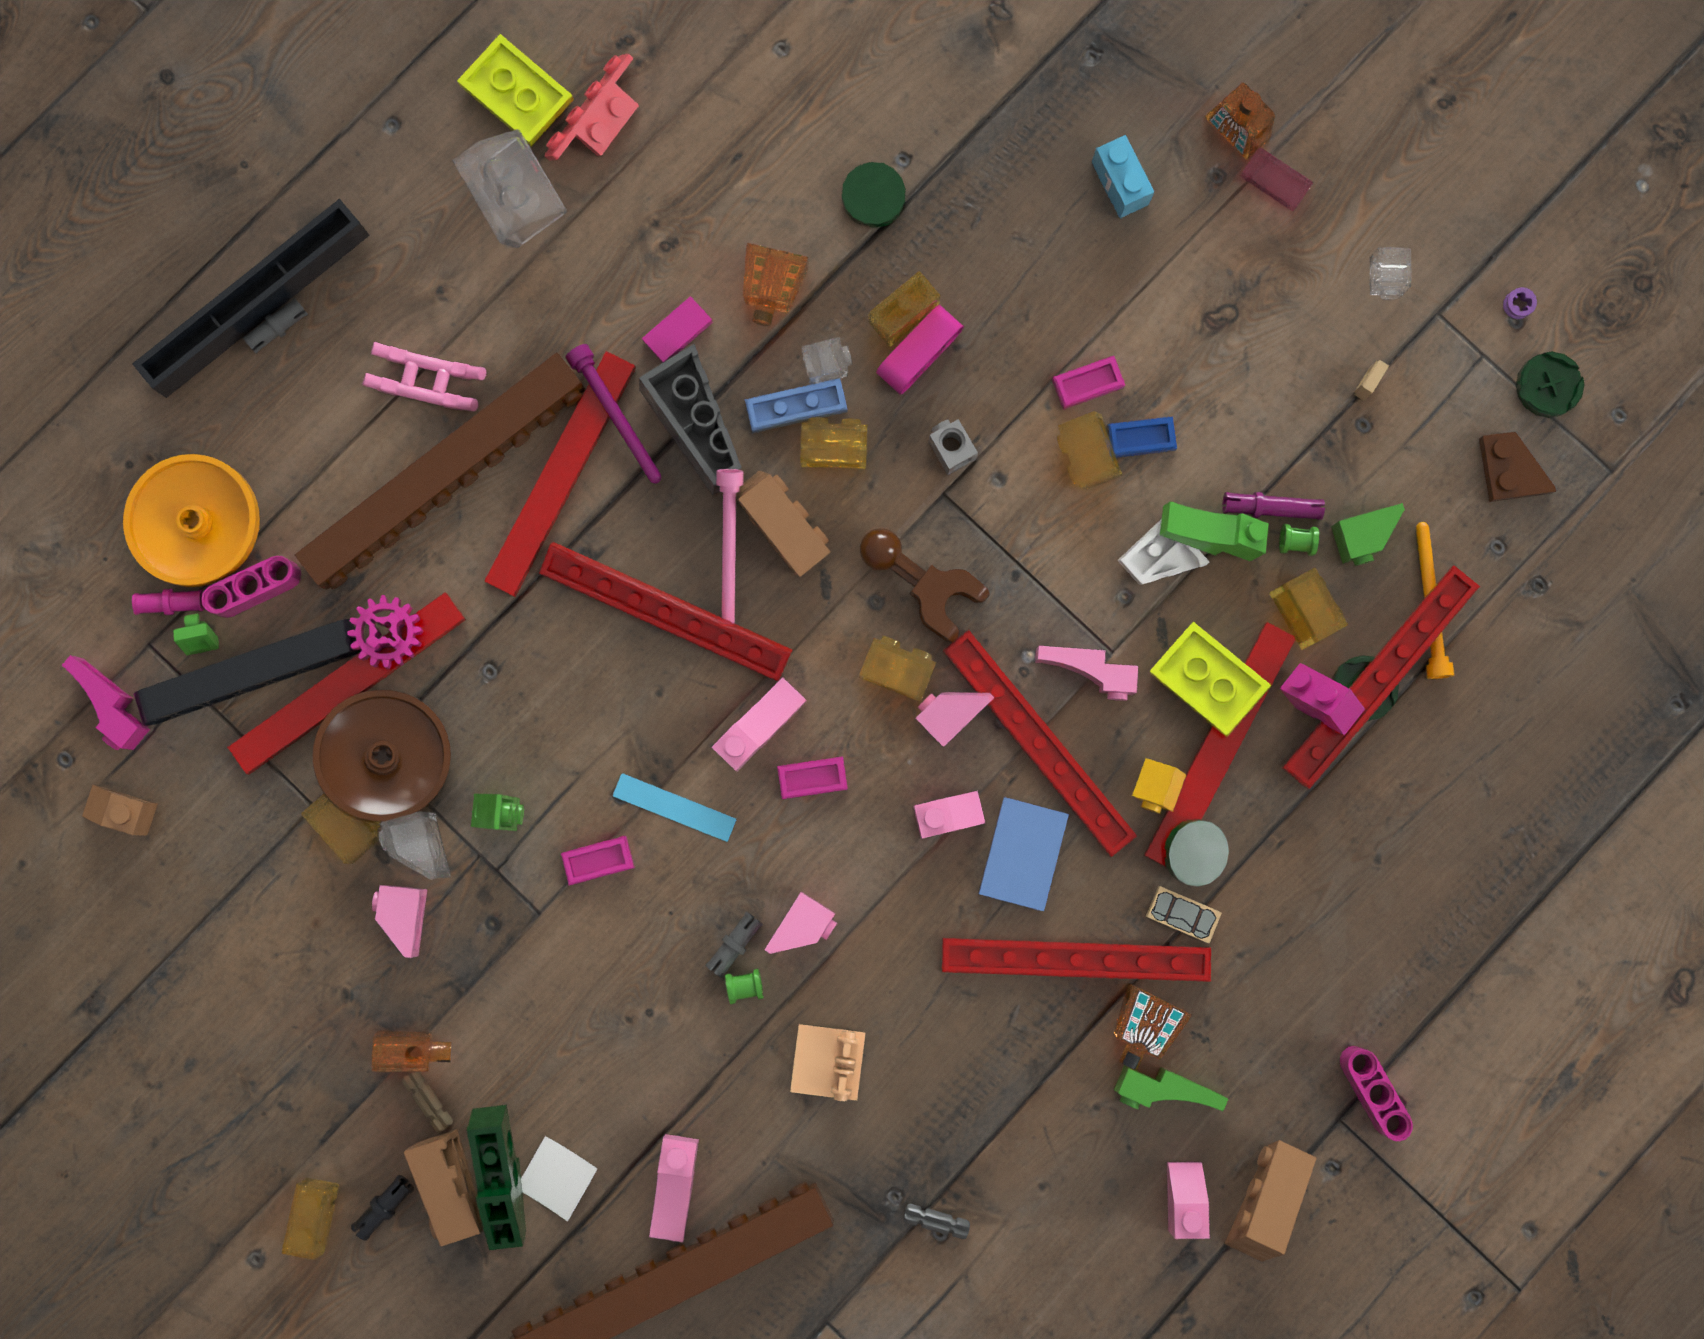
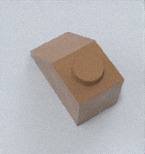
(119, 811)

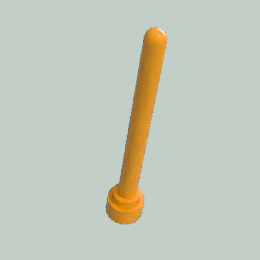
(1439, 664)

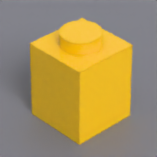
(1158, 786)

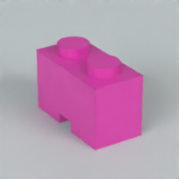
(1322, 698)

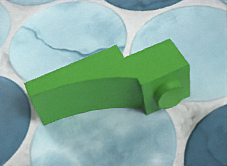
(1215, 532)
(1142, 1089)

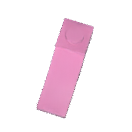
(1112, 679)
(759, 724)
(674, 1187)

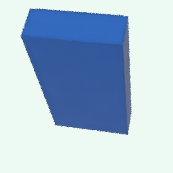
(1142, 437)

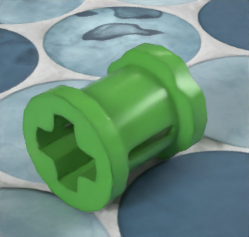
(1299, 539)
(744, 986)

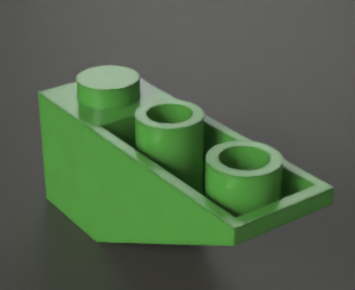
(497, 812)

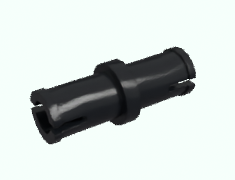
(382, 1207)

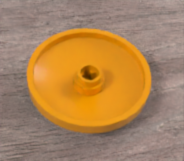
(191, 520)

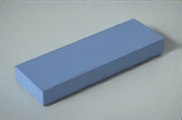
(796, 405)

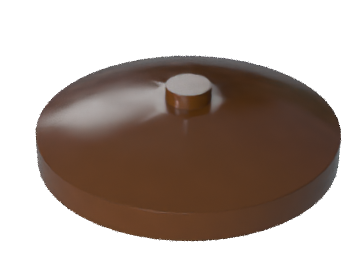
(381, 756)

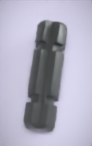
(936, 1221)

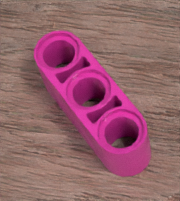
(919, 349)
(235, 586)
(1387, 1105)

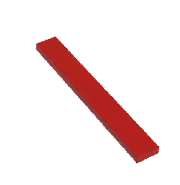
(557, 479)
(665, 611)
(1385, 672)
(348, 680)
(1040, 744)
(1218, 750)
(1076, 959)

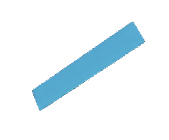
(674, 807)

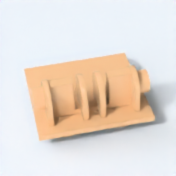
(827, 1062)

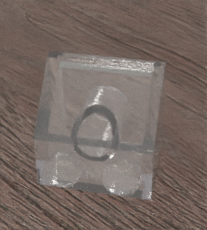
(416, 843)

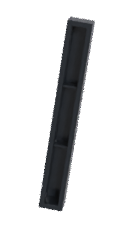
(251, 299)

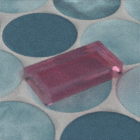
(1276, 179)

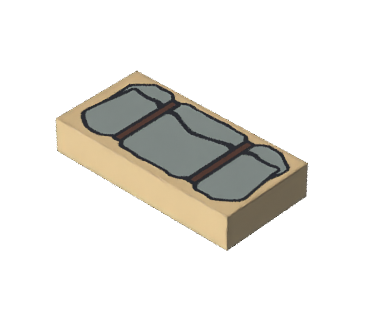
(1183, 914)

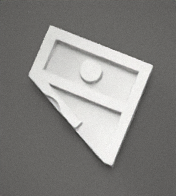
(1159, 557)

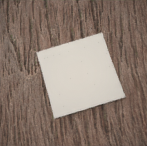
(557, 1178)

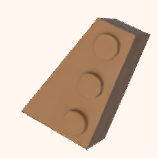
(782, 522)
(445, 1187)
(1272, 1202)

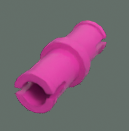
(167, 602)

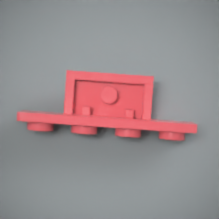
(600, 115)

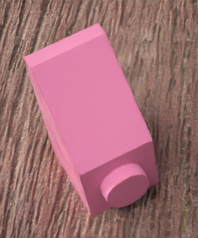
(950, 713)
(948, 814)
(401, 916)
(802, 925)
(1187, 1201)

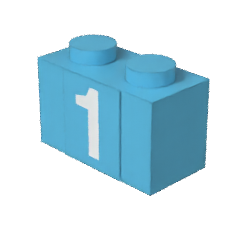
(1122, 176)

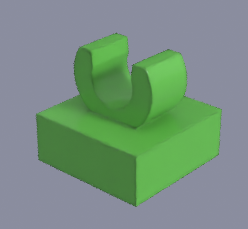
(195, 636)

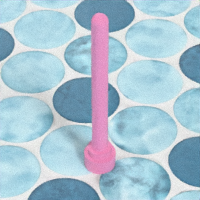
(729, 483)

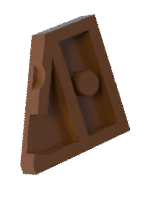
(1511, 468)

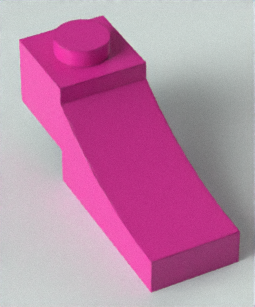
(110, 702)

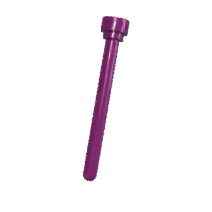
(582, 360)

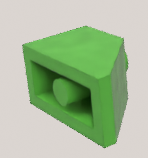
(1365, 534)

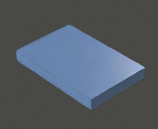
(1023, 854)

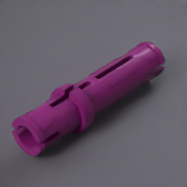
(1273, 506)

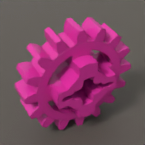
(395, 622)

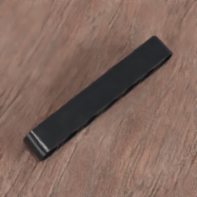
(245, 673)

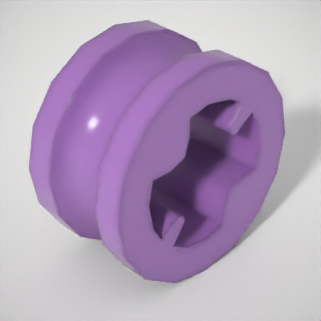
(1526, 295)

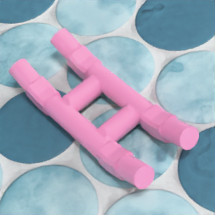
(414, 361)

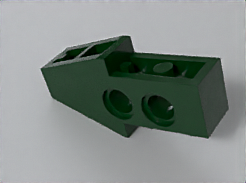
(497, 1177)

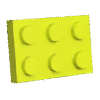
(515, 89)
(1210, 679)

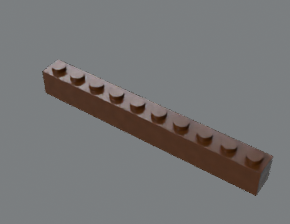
(440, 473)
(687, 1270)

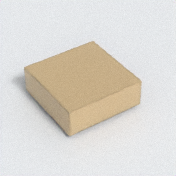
(1371, 380)

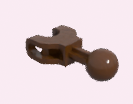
(883, 551)

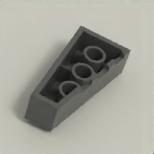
(691, 415)

